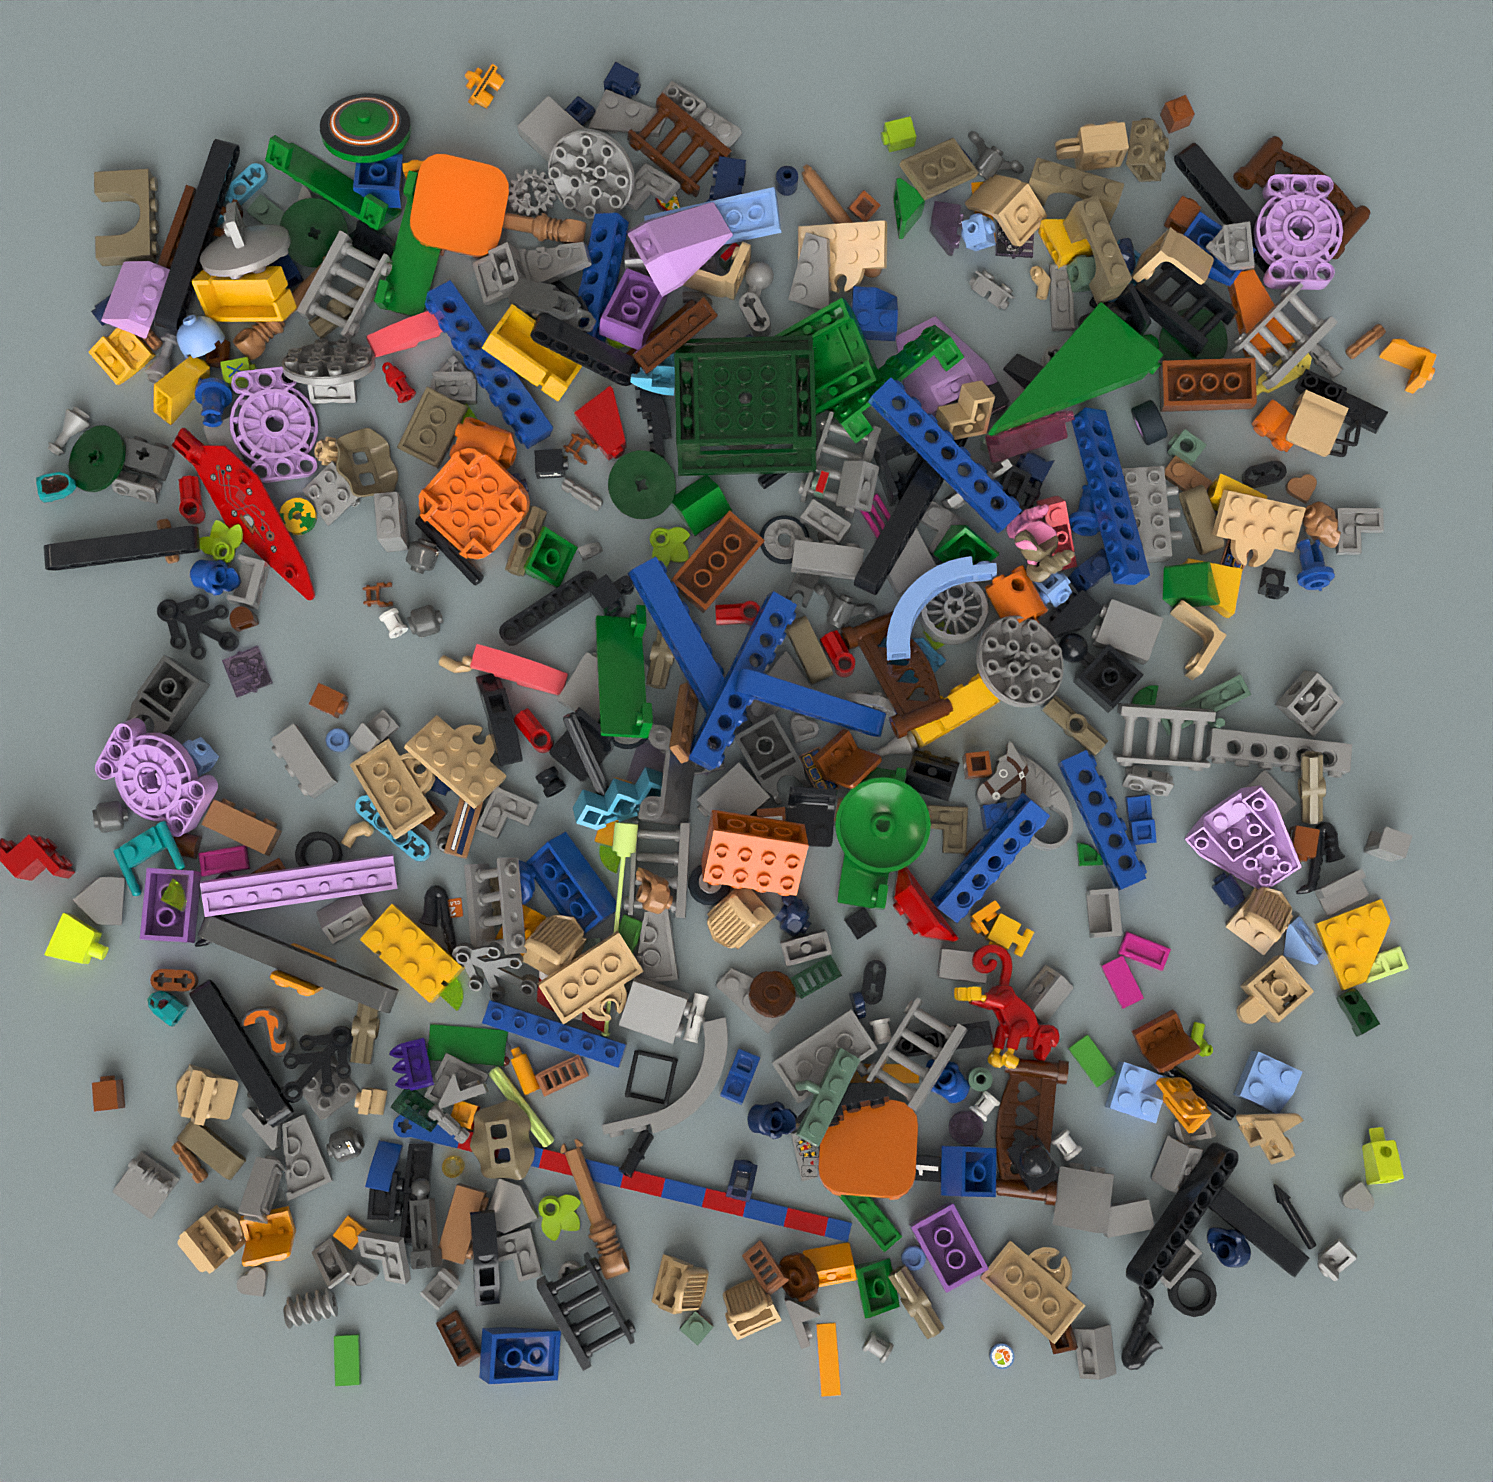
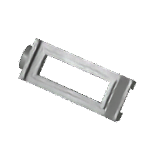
(261, 1189)

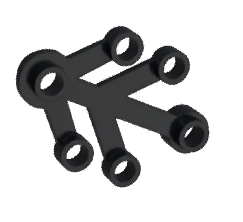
(194, 623)
(319, 1061)

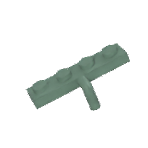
(1215, 699)
(827, 1096)

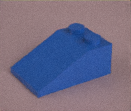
(1201, 233)
(519, 1355)

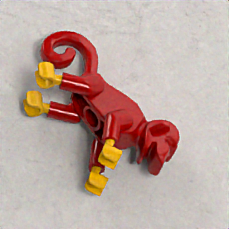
(1014, 1015)

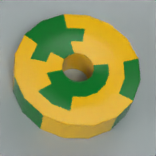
(307, 520)

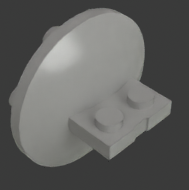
(591, 173)
(244, 247)
(328, 370)
(1019, 661)

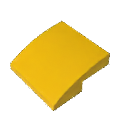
(121, 355)

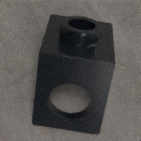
(1271, 590)

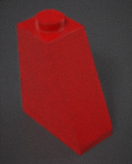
(603, 423)

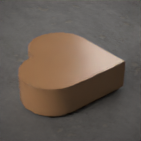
(1301, 487)

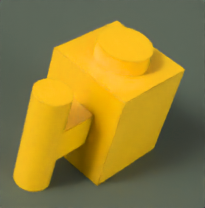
(1004, 933)

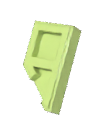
(1387, 963)

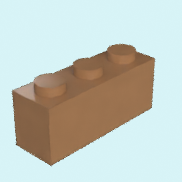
(242, 826)
(456, 1235)

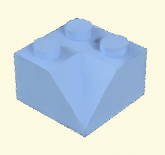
(1267, 1082)
(1135, 1092)

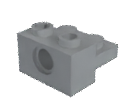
(498, 273)
(1309, 702)

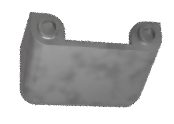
(677, 784)

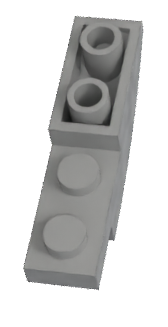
(697, 109)

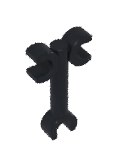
(906, 478)

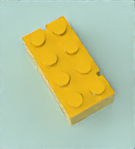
(245, 299)
(514, 347)
(966, 702)
(412, 953)

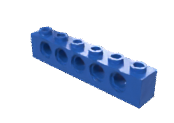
(606, 254)
(1090, 813)
(990, 845)
(554, 1033)

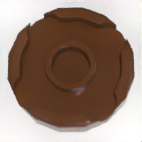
(772, 994)
(802, 1276)

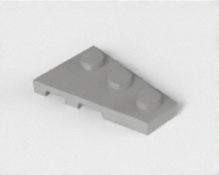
(622, 114)
(554, 263)
(811, 280)
(994, 471)
(785, 670)
(657, 948)
(736, 988)
(304, 1159)

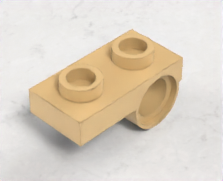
(371, 1101)

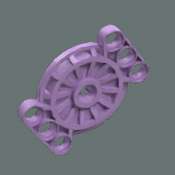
(287, 410)

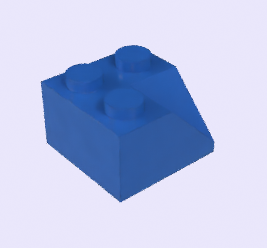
(381, 179)
(875, 313)
(968, 1171)

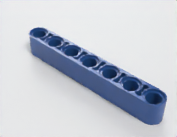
(810, 702)

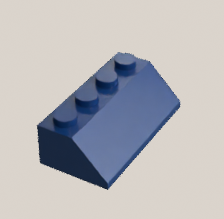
(572, 883)

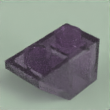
(944, 225)

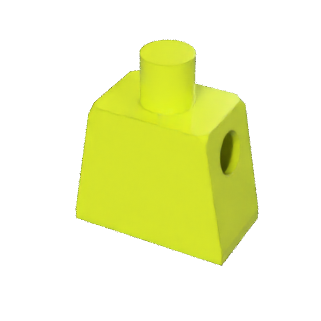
(75, 941)
(1381, 1159)

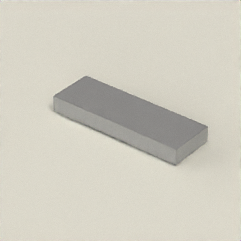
(1061, 299)

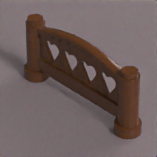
(1262, 167)
(909, 713)
(1043, 1078)

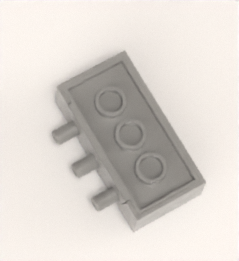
(1150, 508)
(813, 1055)

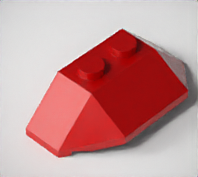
(919, 909)

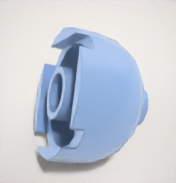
(198, 335)

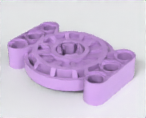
(1301, 210)
(177, 791)

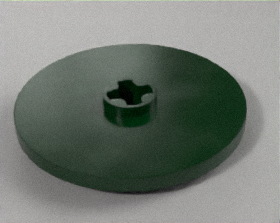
(316, 214)
(1214, 349)
(111, 452)
(624, 487)

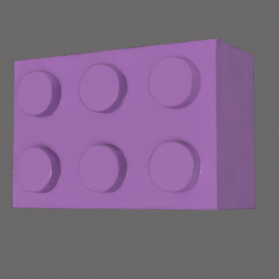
(632, 310)
(162, 920)
(948, 1246)

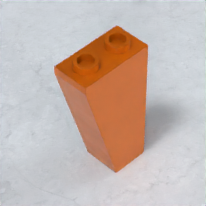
(1252, 304)

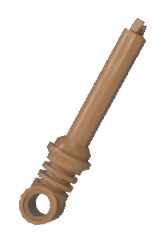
(830, 204)
(547, 228)
(252, 341)
(612, 1259)

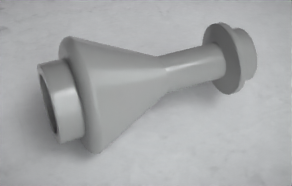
(161, 365)
(74, 422)
(898, 746)

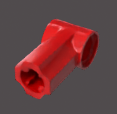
(191, 498)
(734, 613)
(838, 652)
(532, 730)

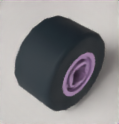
(1149, 422)

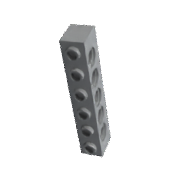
(1217, 740)

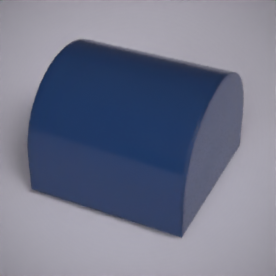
(580, 110)

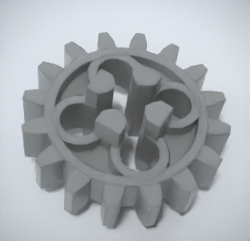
(539, 183)

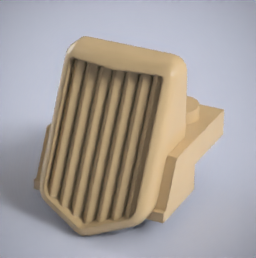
(738, 918)
(1261, 918)
(554, 943)
(205, 1095)
(1268, 1133)
(212, 1238)
(679, 1285)
(749, 1308)

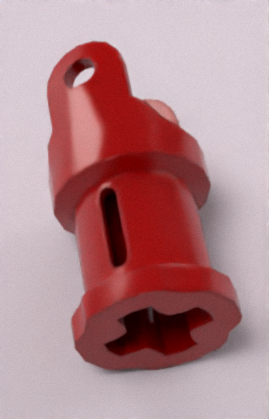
(397, 380)

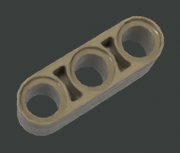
(1200, 519)
(808, 650)
(212, 1149)

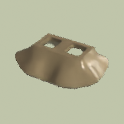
(378, 457)
(517, 1141)

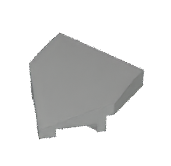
(1234, 246)
(455, 382)
(103, 901)
(511, 1206)

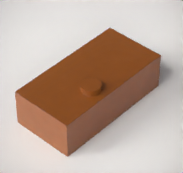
(1207, 384)
(716, 561)

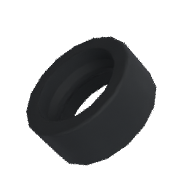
(316, 836)
(1208, 1302)

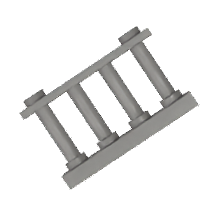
(332, 267)
(1305, 342)
(827, 425)
(1154, 714)
(679, 859)
(480, 905)
(928, 1075)

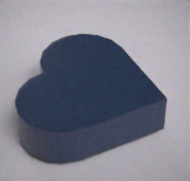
(858, 1004)

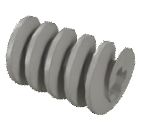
(310, 1308)

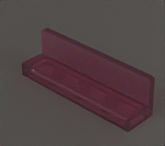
(1028, 436)

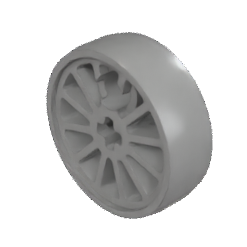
(959, 603)

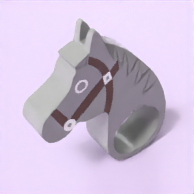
(1020, 774)

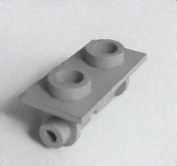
(999, 293)
(145, 490)
(1158, 784)

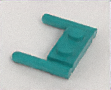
(143, 848)

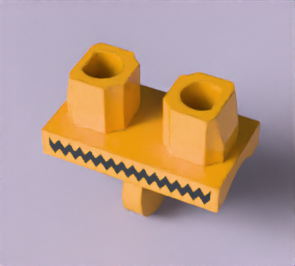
(491, 78)

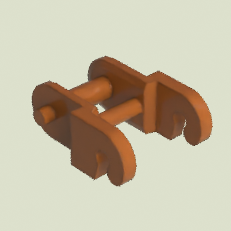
(583, 442)
(368, 589)

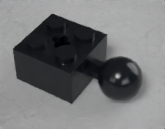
(1092, 679)
(1033, 1163)

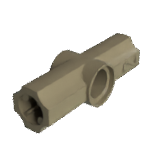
(322, 326)
(530, 527)
(661, 661)
(1086, 736)
(1311, 787)
(364, 1032)
(916, 1301)

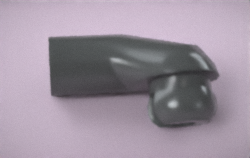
(695, 296)
(443, 837)

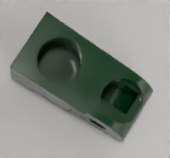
(1357, 1011)

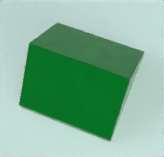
(907, 206)
(701, 504)
(964, 542)
(550, 558)
(1190, 583)
(875, 1288)

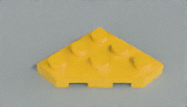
(1354, 941)

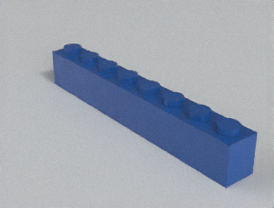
(680, 632)

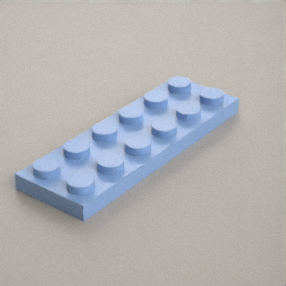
(745, 214)

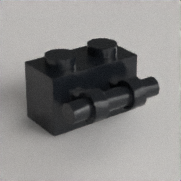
(1015, 485)
(608, 594)
(932, 774)

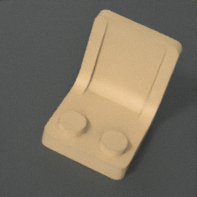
(1011, 205)
(1177, 250)
(724, 285)
(1315, 423)
(1206, 629)

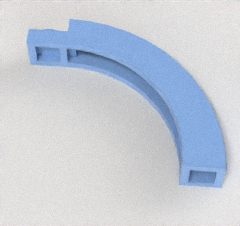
(923, 591)

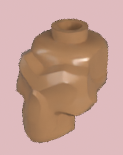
(1321, 524)
(653, 891)

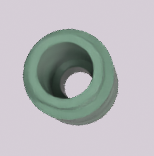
(972, 1075)

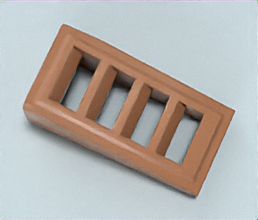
(543, 1084)
(781, 1277)

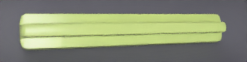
(512, 1094)

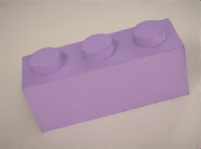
(136, 297)

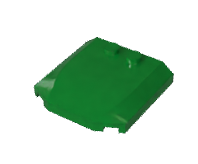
(840, 354)

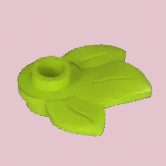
(220, 539)
(672, 548)
(562, 1217)

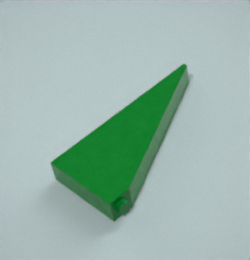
(1092, 362)

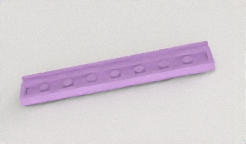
(298, 885)

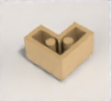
(970, 414)

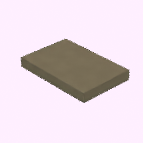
(938, 168)
(432, 427)

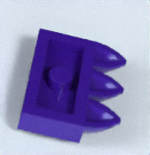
(415, 1064)

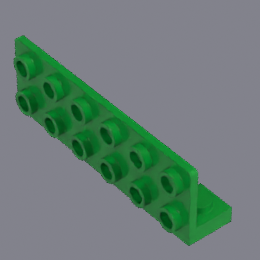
(328, 183)
(411, 266)
(914, 353)
(622, 675)
(860, 885)

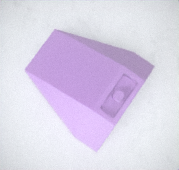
(679, 244)
(931, 382)
(1246, 838)

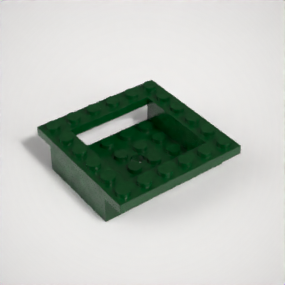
(782, 407)

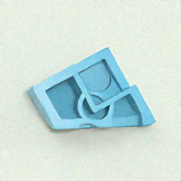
(659, 380)

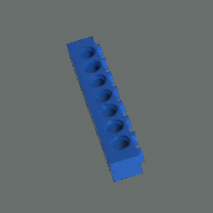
(462, 316)
(946, 468)
(1110, 497)
(775, 606)

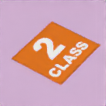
(455, 907)

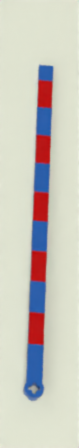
(656, 1186)

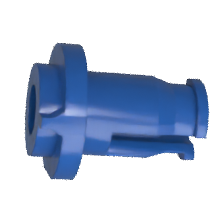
(214, 397)
(1084, 520)
(1314, 572)

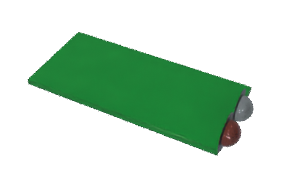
(469, 1044)

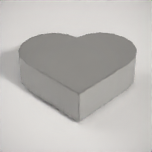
(802, 728)
(1357, 1197)
(254, 1282)

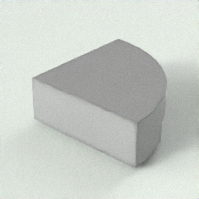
(590, 550)
(361, 1275)

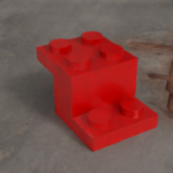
(32, 857)

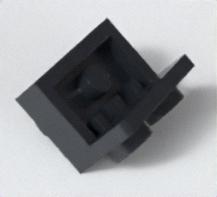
(371, 242)
(384, 1204)

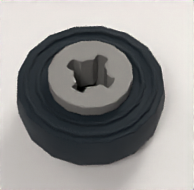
(705, 892)

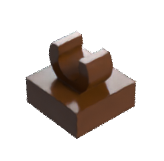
(434, 820)

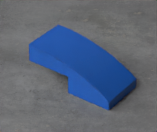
(1140, 819)
(740, 1076)
(383, 1165)

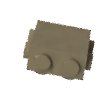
(1147, 150)

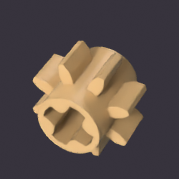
(326, 451)

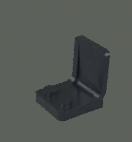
(1131, 302)
(885, 451)
(567, 755)
(816, 810)

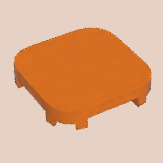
(459, 205)
(474, 502)
(871, 1152)

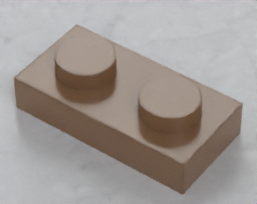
(1184, 475)

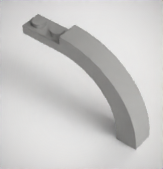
(713, 1062)

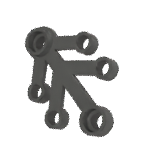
(470, 957)

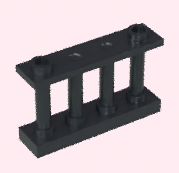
(1176, 324)
(572, 1331)

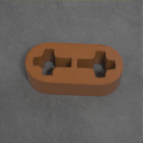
(173, 985)

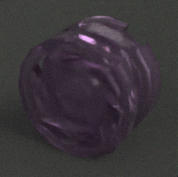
(965, 1127)

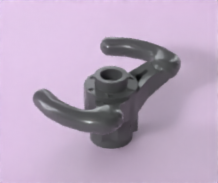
(991, 160)
(842, 607)

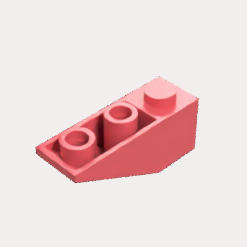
(1058, 519)

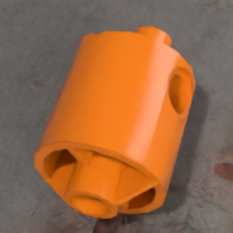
(492, 439)
(1016, 596)

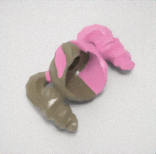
(1038, 543)

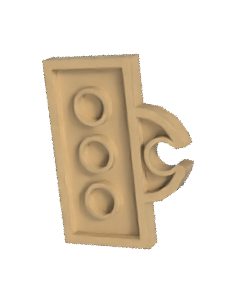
(852, 249)
(1257, 526)
(458, 759)
(395, 787)
(592, 981)
(1035, 1288)

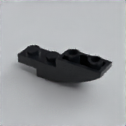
(653, 407)
(1371, 415)
(500, 719)
(977, 1035)
(853, 1101)
(485, 1258)

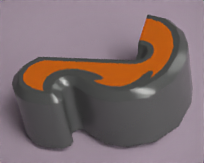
(275, 1027)

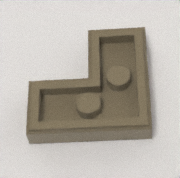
(954, 826)

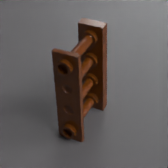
(683, 123)
(179, 223)
(673, 334)

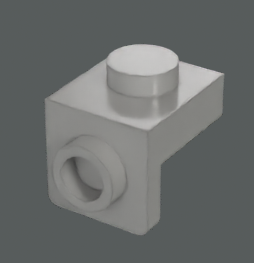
(1205, 1131)
(1335, 1259)
(441, 1288)

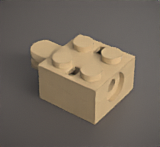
(1095, 146)
(1270, 990)

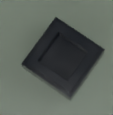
(860, 923)

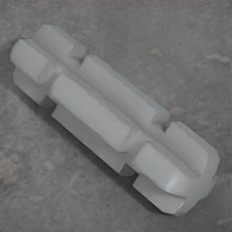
(582, 494)
(449, 1124)

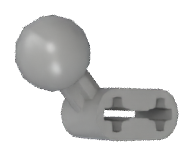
(758, 277)

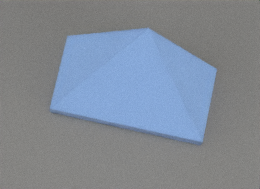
(1302, 944)

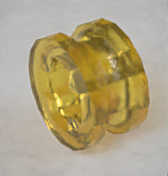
(459, 1162)

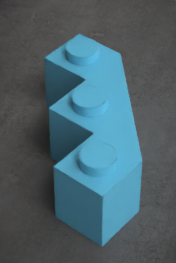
(619, 802)

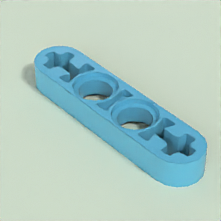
(256, 182)
(411, 851)

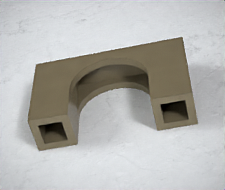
(1052, 178)
(1090, 223)
(140, 242)

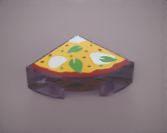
(672, 204)

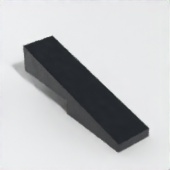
(417, 1166)

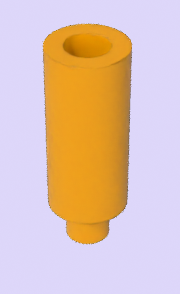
(524, 1071)

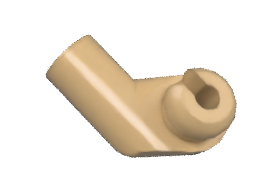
(1042, 280)
(456, 666)
(356, 830)

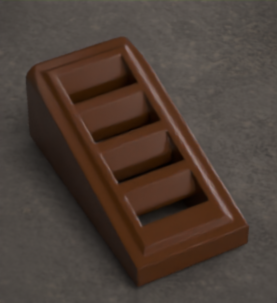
(451, 1343)

